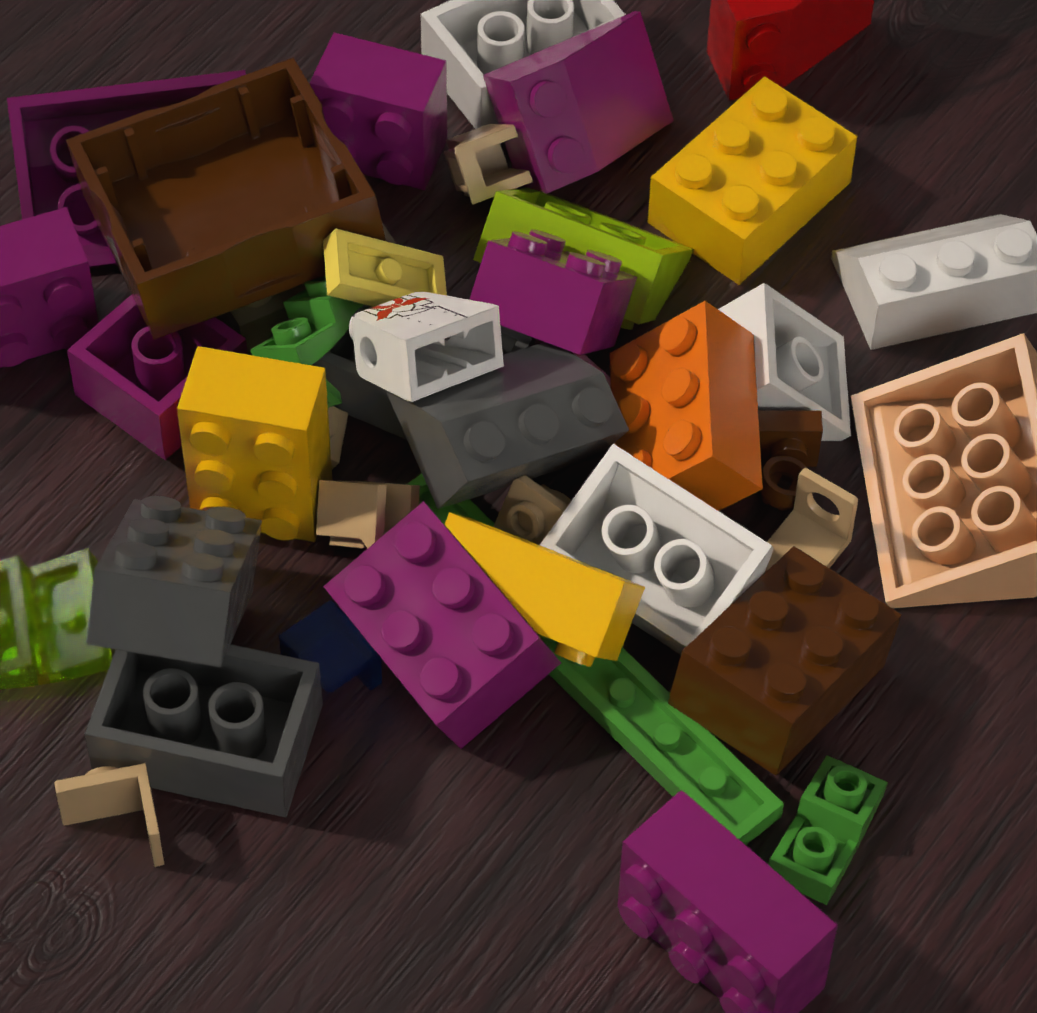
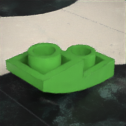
(312, 328)
(827, 828)

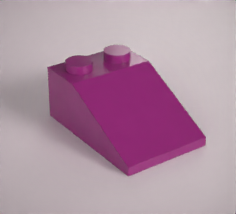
(580, 102)

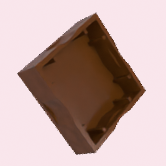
(222, 196)

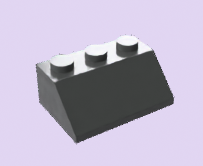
(511, 423)

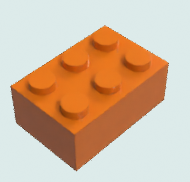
(693, 404)

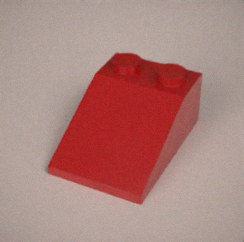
(778, 38)

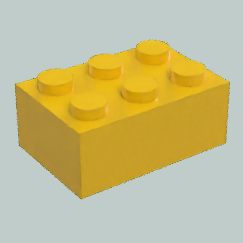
(751, 180)
(256, 439)

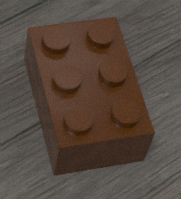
(783, 659)

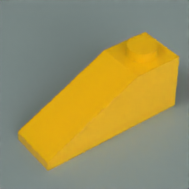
(554, 593)

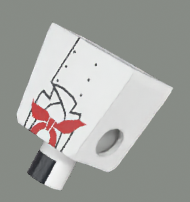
(406, 349)

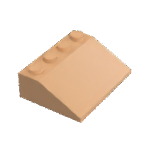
(954, 477)

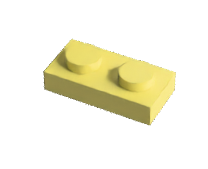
(378, 270)

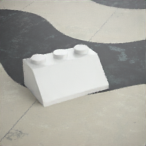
(941, 279)
(663, 539)

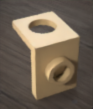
(813, 528)
(109, 793)

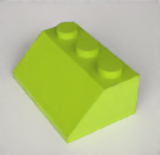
(647, 256)

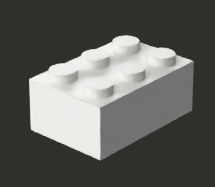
(494, 33)

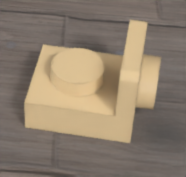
(530, 510)

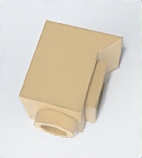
(480, 164)
(362, 510)

